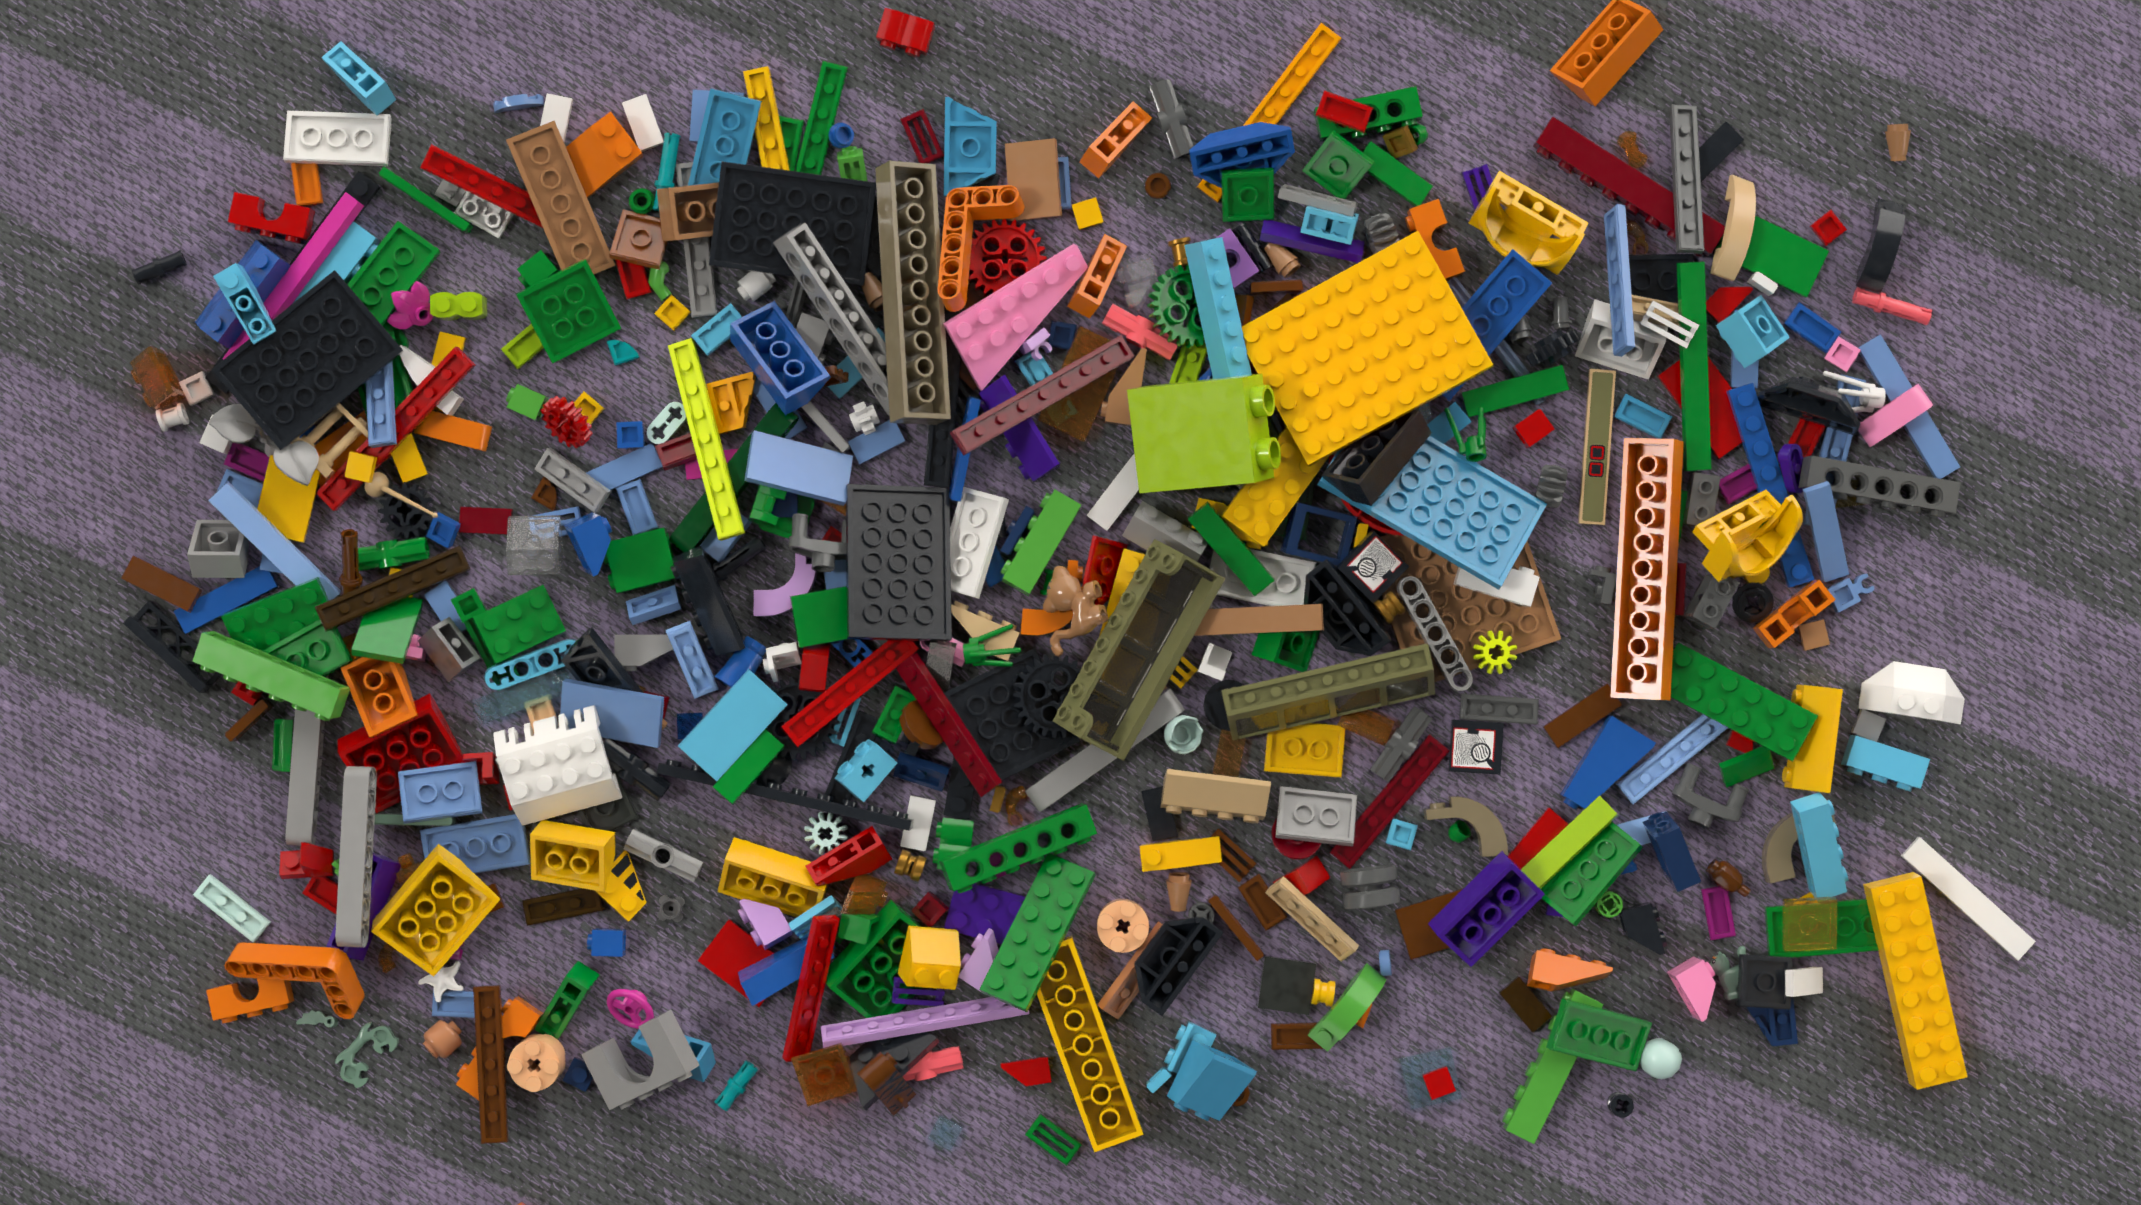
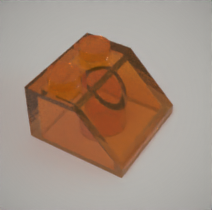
(157, 378)
(824, 1074)

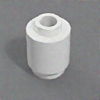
(755, 285)

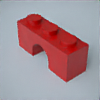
(248, 214)

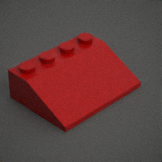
(409, 746)

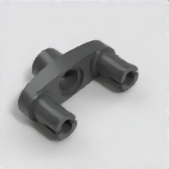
(821, 551)
(1703, 808)

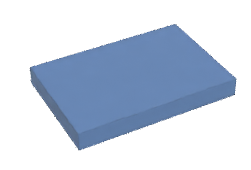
(440, 792)

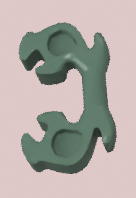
(352, 1071)

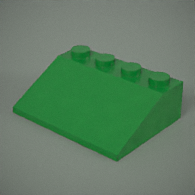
(866, 972)

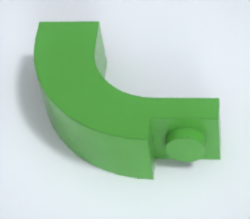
(1348, 1008)

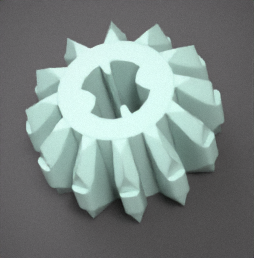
(825, 824)

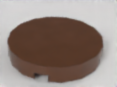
(919, 727)

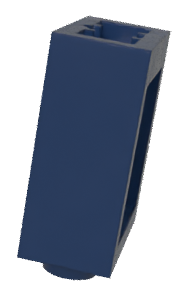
(1295, 525)
(1671, 851)

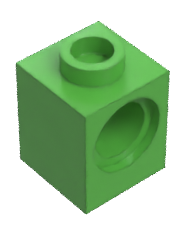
(526, 402)

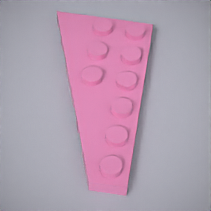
(1003, 321)

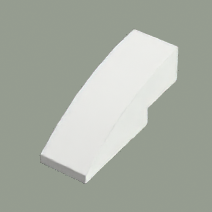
(419, 370)

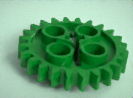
(1168, 298)

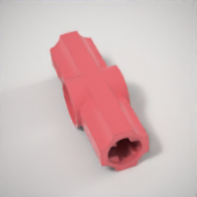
(1139, 332)
(936, 1063)

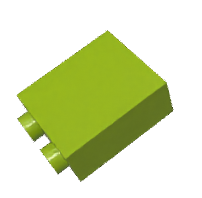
(1203, 433)

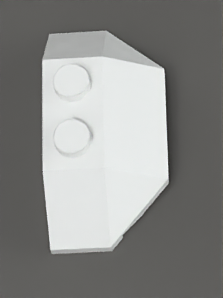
(1913, 692)

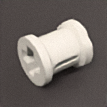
(172, 417)

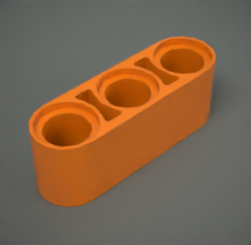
(455, 430)

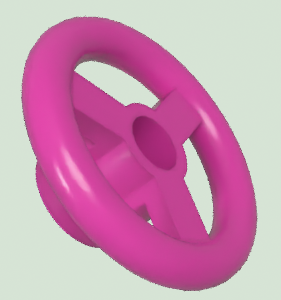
(631, 1005)

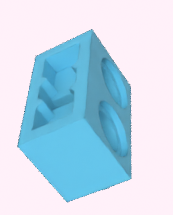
(1329, 225)

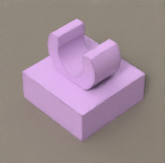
(1034, 342)

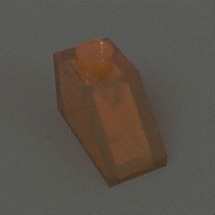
(865, 895)

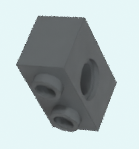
(1700, 498)

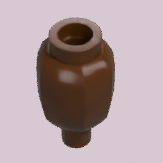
(1727, 877)

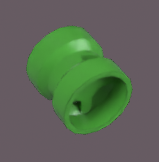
(1605, 902)

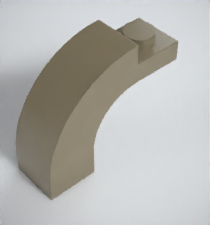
(1487, 826)
(1777, 850)

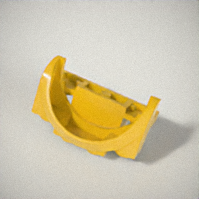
(1528, 224)
(1739, 543)

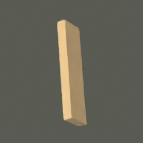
(1312, 919)

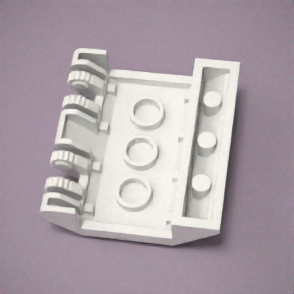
(556, 767)

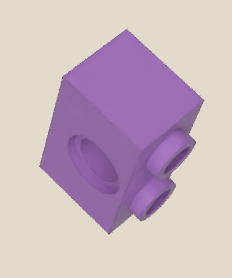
(1244, 267)

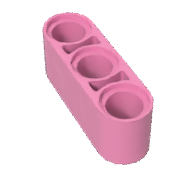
(1894, 415)

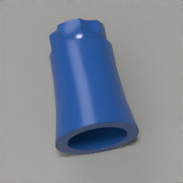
(741, 661)

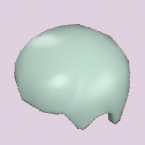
(1183, 734)
(1660, 1058)

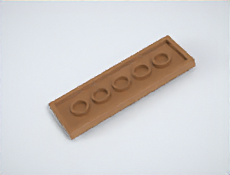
(559, 198)

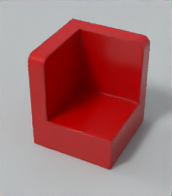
(1533, 428)
(487, 768)

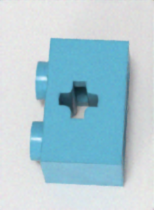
(877, 764)

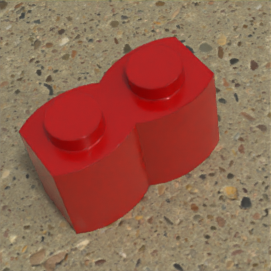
(905, 31)

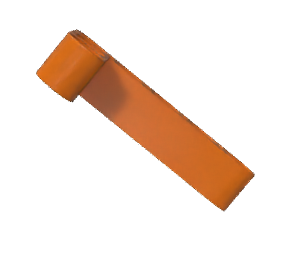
(962, 237)
(302, 963)

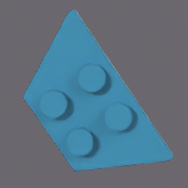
(967, 146)

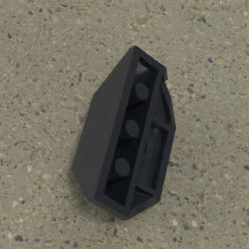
(1812, 403)
(1347, 615)
(1173, 959)

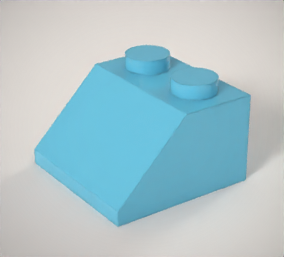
(1752, 331)

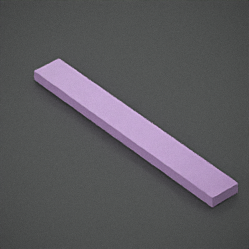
(917, 1021)

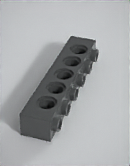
(1944, 492)

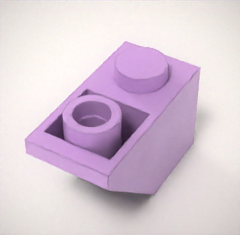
(767, 922)
(979, 962)

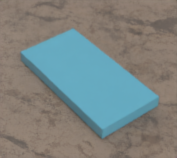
(732, 725)

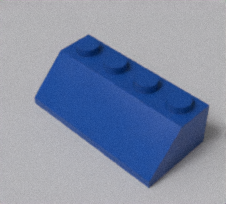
(265, 272)
(778, 357)

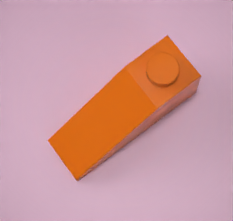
(1115, 140)
(1097, 277)

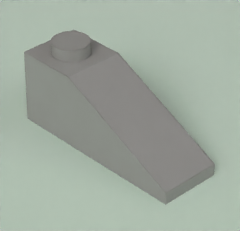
(640, 649)

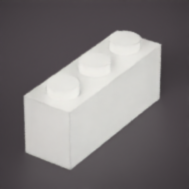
(1517, 588)

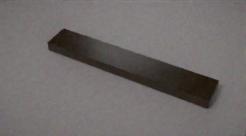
(392, 588)

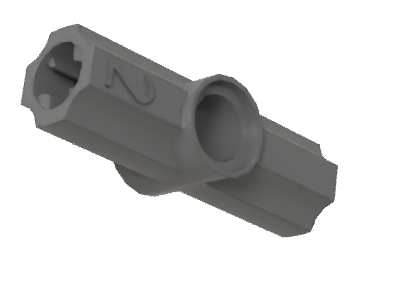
(1172, 118)
(1401, 744)

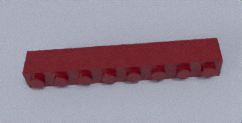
(1617, 180)

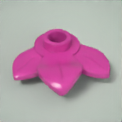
(409, 306)

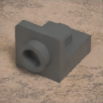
(1604, 590)

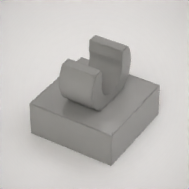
(450, 193)

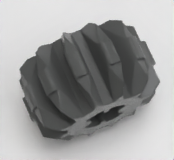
(1380, 232)
(1551, 485)

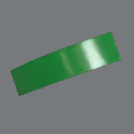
(467, 606)

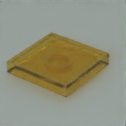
(1810, 924)

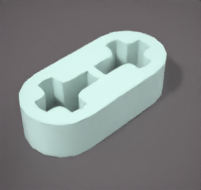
(662, 419)

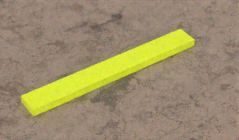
(706, 439)

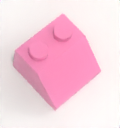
(1695, 985)

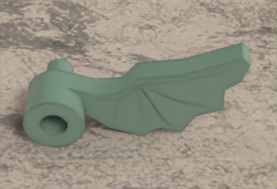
(316, 1018)

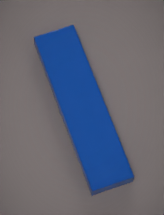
(961, 461)
(226, 598)

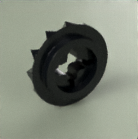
(1752, 614)

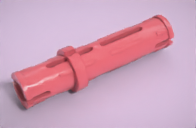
(1886, 304)

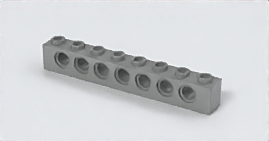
(837, 307)

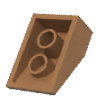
(687, 211)

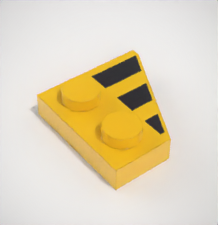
(623, 888)

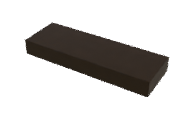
(561, 905)

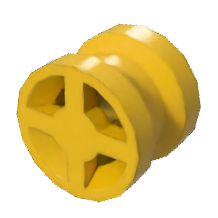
(1323, 992)

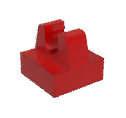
(245, 694)

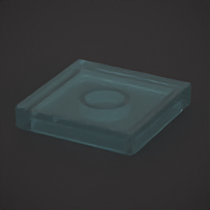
(1422, 1063)

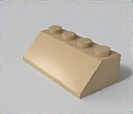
(1215, 795)

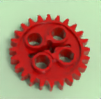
(1003, 237)

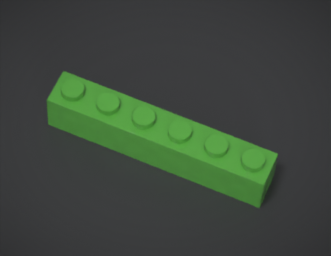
(271, 675)
(1543, 1083)

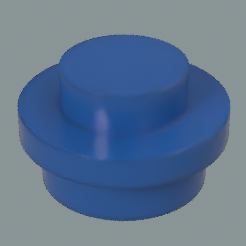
(841, 135)

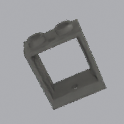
(1715, 599)

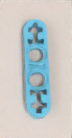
(534, 667)

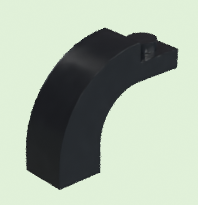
(1882, 246)

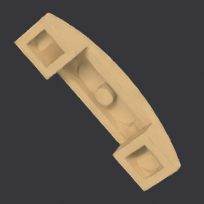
(1738, 228)

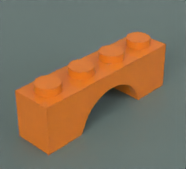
(518, 1020)

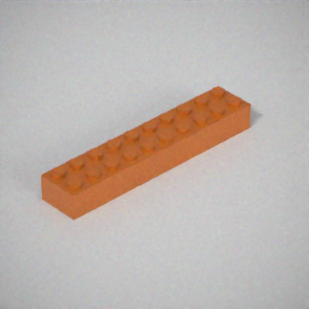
(1647, 568)

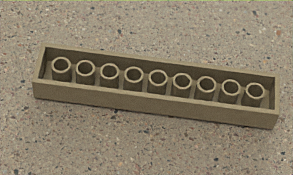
(910, 294)

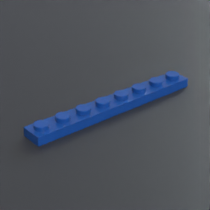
(1767, 473)

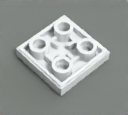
(483, 214)

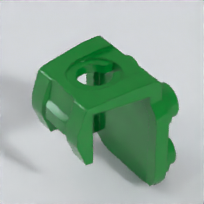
(763, 508)

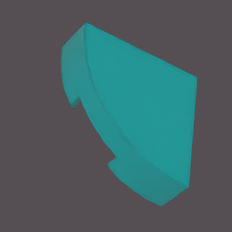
(621, 352)

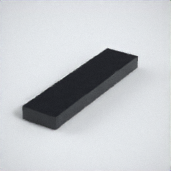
(860, 732)

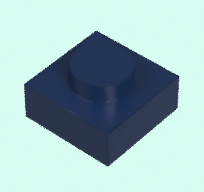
(578, 1075)

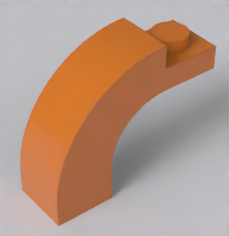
(1042, 622)

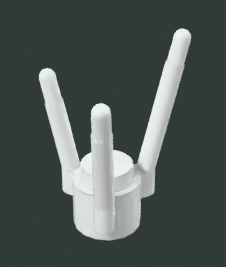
(1870, 396)

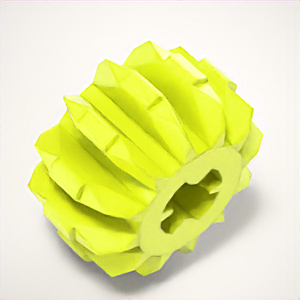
(1498, 660)

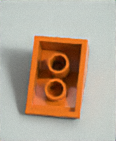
(602, 153)
(380, 693)

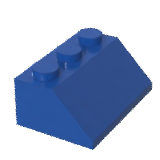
(590, 540)

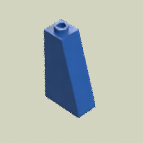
(1605, 761)
(773, 972)

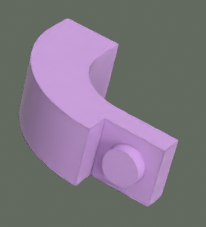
(778, 600)

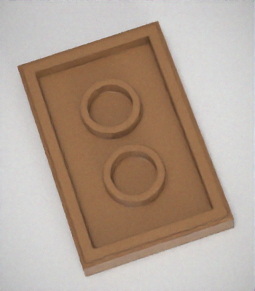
(1035, 174)

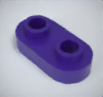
(1791, 461)

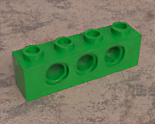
(1405, 99)

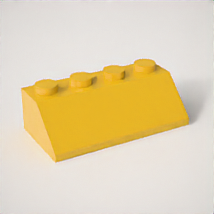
(1815, 760)
(769, 878)

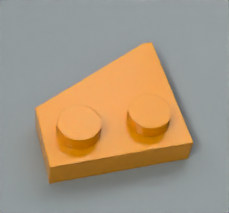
(731, 401)

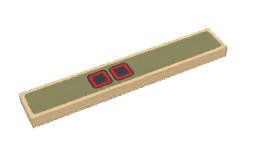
(1596, 447)

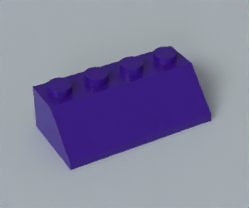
(1023, 439)
(1486, 909)

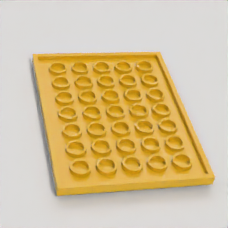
(1364, 348)

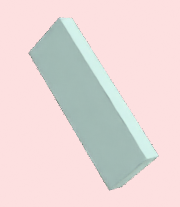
(232, 908)

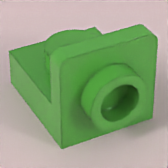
(852, 163)

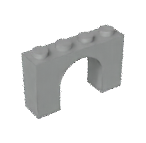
(671, 1060)

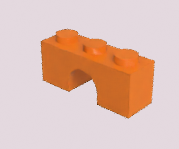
(1426, 219)
(1793, 612)
(228, 1002)

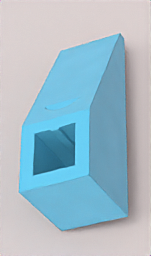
(245, 302)

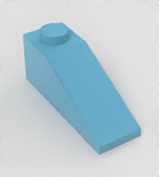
(359, 78)

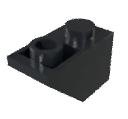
(1640, 925)

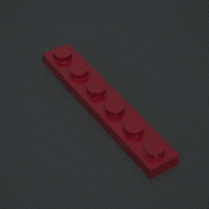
(949, 725)

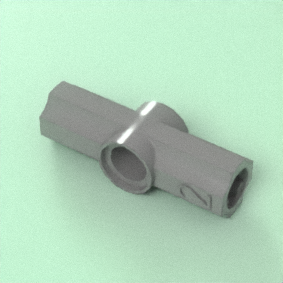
(648, 847)

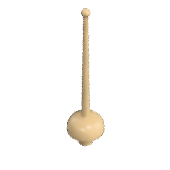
(381, 484)

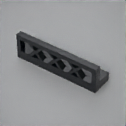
(165, 651)

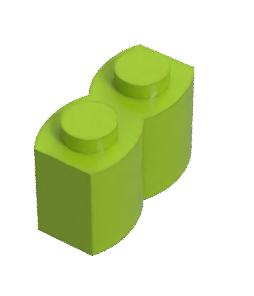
(452, 307)

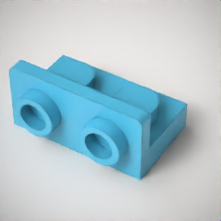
(1185, 1036)

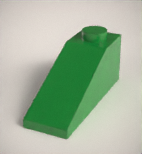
(567, 1000)

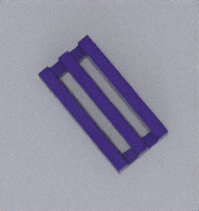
(1475, 171)
(896, 990)

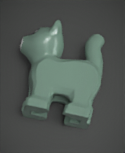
(1727, 976)

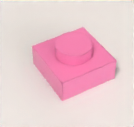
(1842, 354)

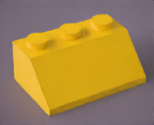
(572, 855)

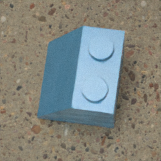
(1209, 1081)

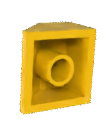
(930, 958)

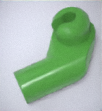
(656, 281)

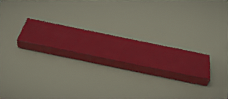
(1391, 799)

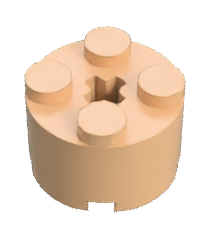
(1117, 939)
(529, 1074)

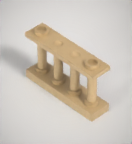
(326, 460)

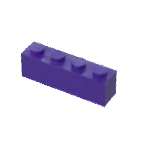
(381, 885)

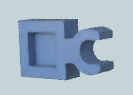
(1847, 592)

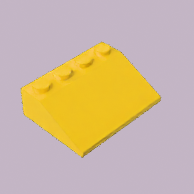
(434, 911)

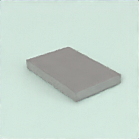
(1316, 816)

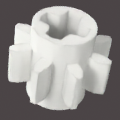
(864, 418)

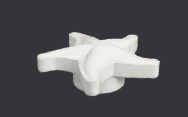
(443, 980)

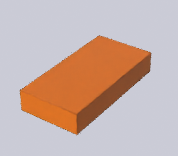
(306, 184)

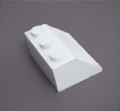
(1597, 343)

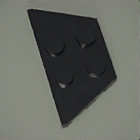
(594, 663)
(904, 1049)

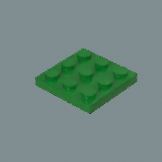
(568, 310)

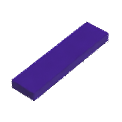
(1290, 236)

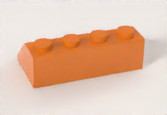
(1607, 50)

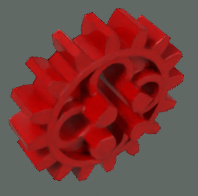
(566, 421)

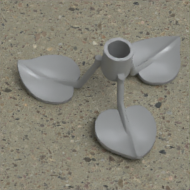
(238, 426)

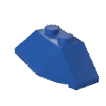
(1241, 148)

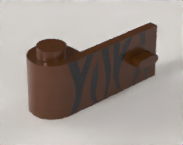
(887, 1082)

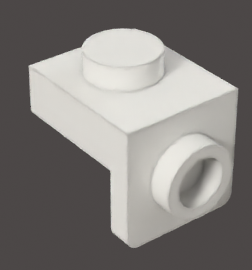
(781, 657)

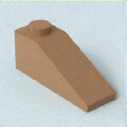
(1117, 407)

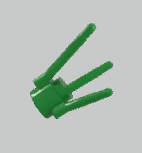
(1475, 446)
(975, 652)

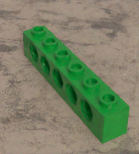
(954, 865)

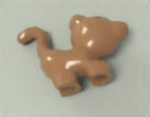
(1066, 594)

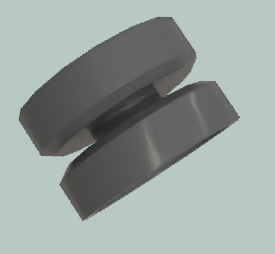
(1370, 889)

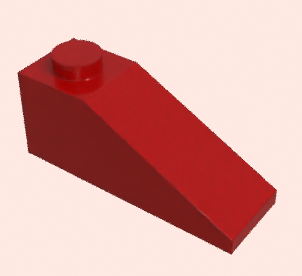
(850, 859)

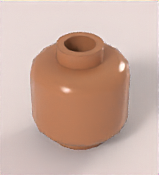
(442, 1039)

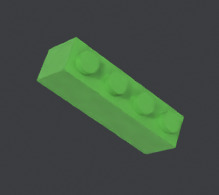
(1041, 542)

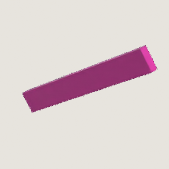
(308, 260)

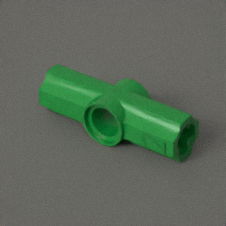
(393, 553)

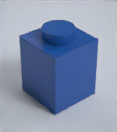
(607, 942)

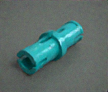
(736, 1085)

